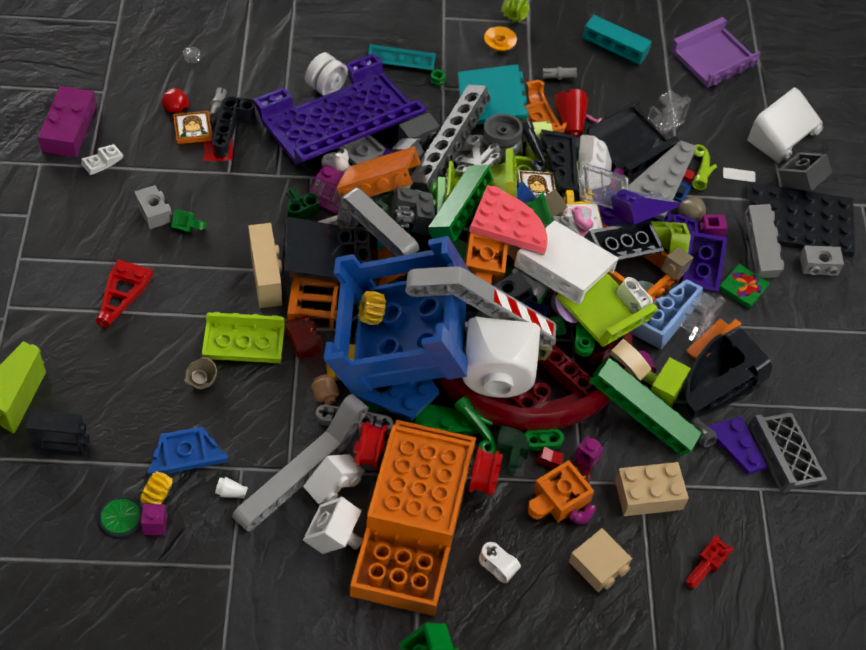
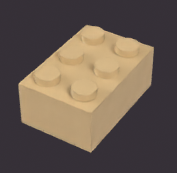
(651, 489)

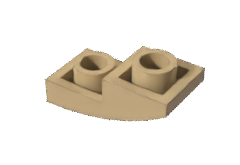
(631, 359)

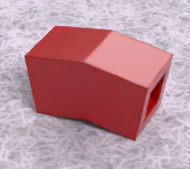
(549, 458)

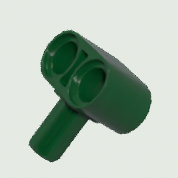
(302, 206)

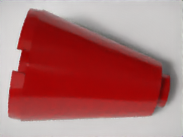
(572, 110)

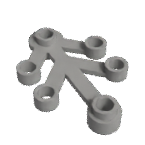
(475, 143)

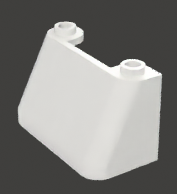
(784, 125)

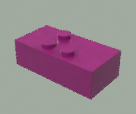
(67, 121)

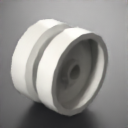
(326, 74)

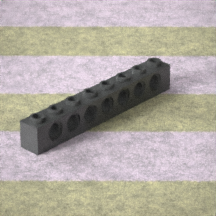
(451, 137)

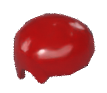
(175, 100)

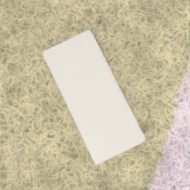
(739, 174)

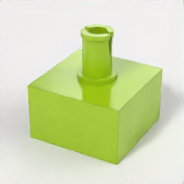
(669, 382)

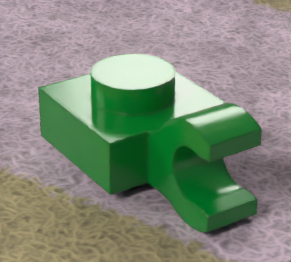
(185, 221)

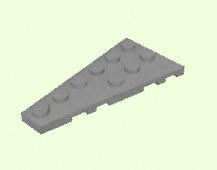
(666, 173)

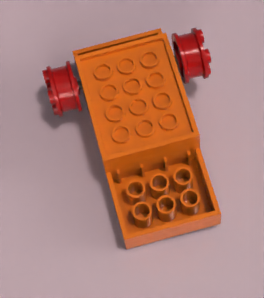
(414, 510)

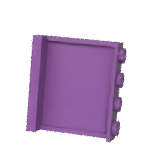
(713, 53)

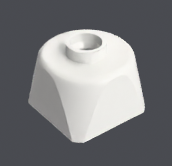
(501, 356)

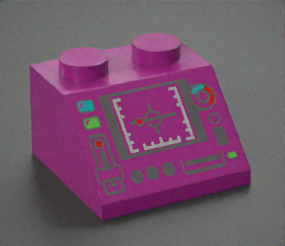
(325, 188)

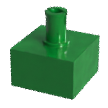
(428, 637)

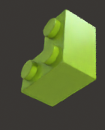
(672, 235)

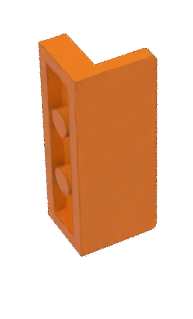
(719, 327)

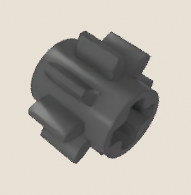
(403, 216)

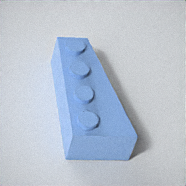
(669, 314)

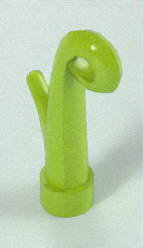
(701, 179)

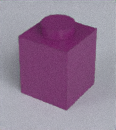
(154, 519)

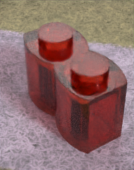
(303, 337)

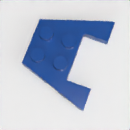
(403, 399)

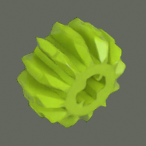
(515, 9)

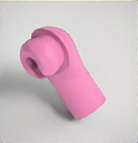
(579, 220)

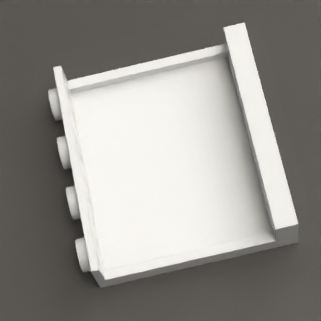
(569, 263)

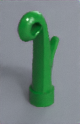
(478, 422)

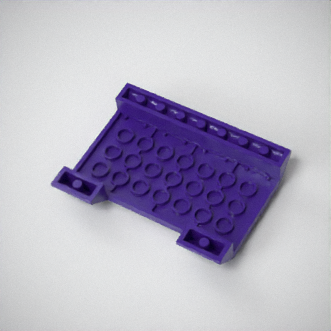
(338, 117)

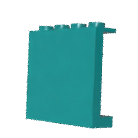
(504, 88)

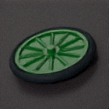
(120, 516)

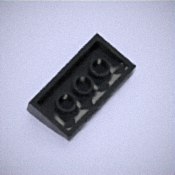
(627, 240)

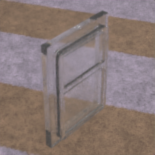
(599, 184)

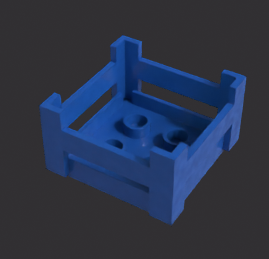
(417, 334)

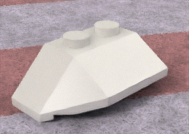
(594, 152)

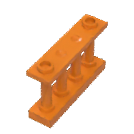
(298, 296)

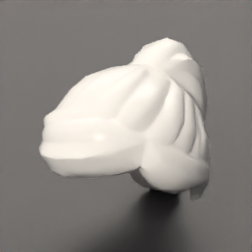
(336, 160)

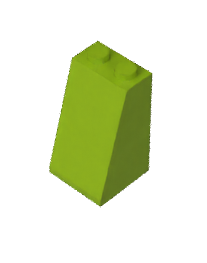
(19, 381)

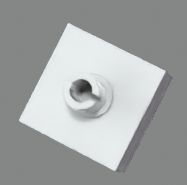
(334, 526)

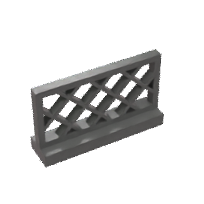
(775, 454)

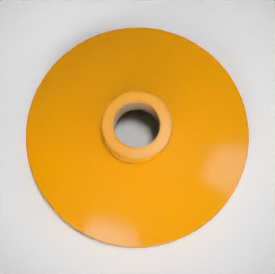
(500, 38)

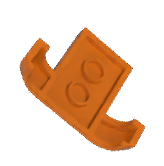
(538, 106)

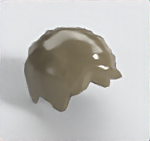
(692, 208)
(201, 373)

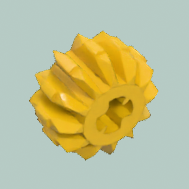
(372, 307)
(156, 489)

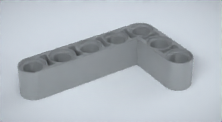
(358, 209)

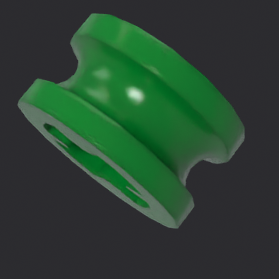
(434, 77)

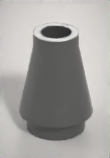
(708, 436)

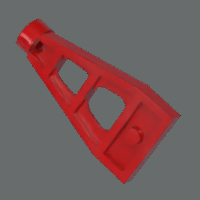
(128, 273)

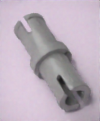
(559, 73)
(216, 102)

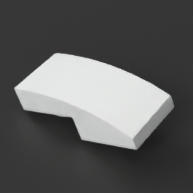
(104, 159)

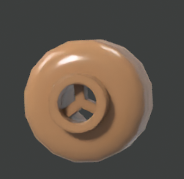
(325, 389)

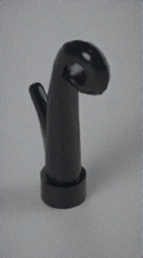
(538, 164)

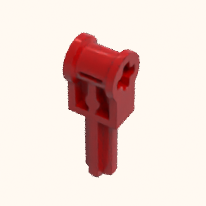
(711, 559)

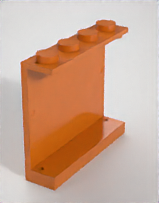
(380, 173)

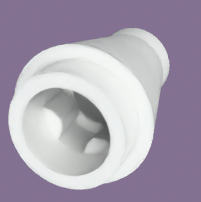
(230, 489)

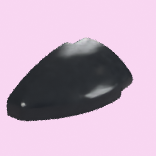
(726, 372)

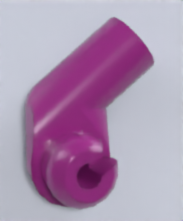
(582, 518)

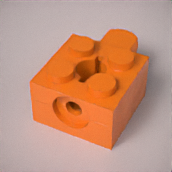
(486, 257)
(560, 493)

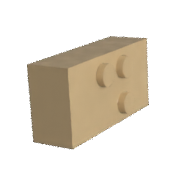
(266, 265)

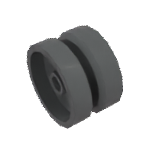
(505, 131)

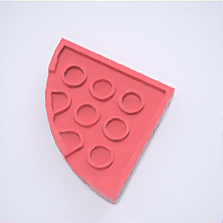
(509, 221)

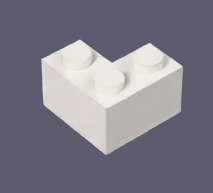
(331, 476)

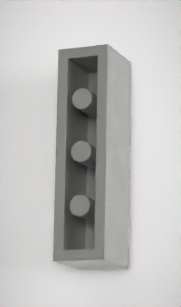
(764, 241)

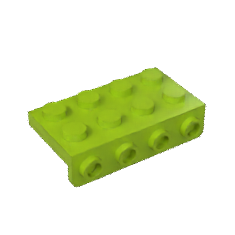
(243, 337)

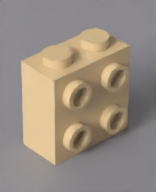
(600, 560)

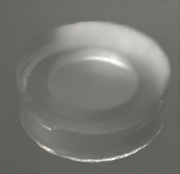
(192, 54)

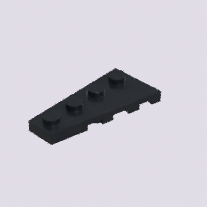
(562, 158)

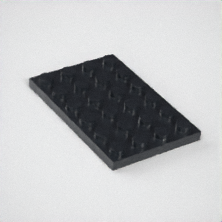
(807, 217)

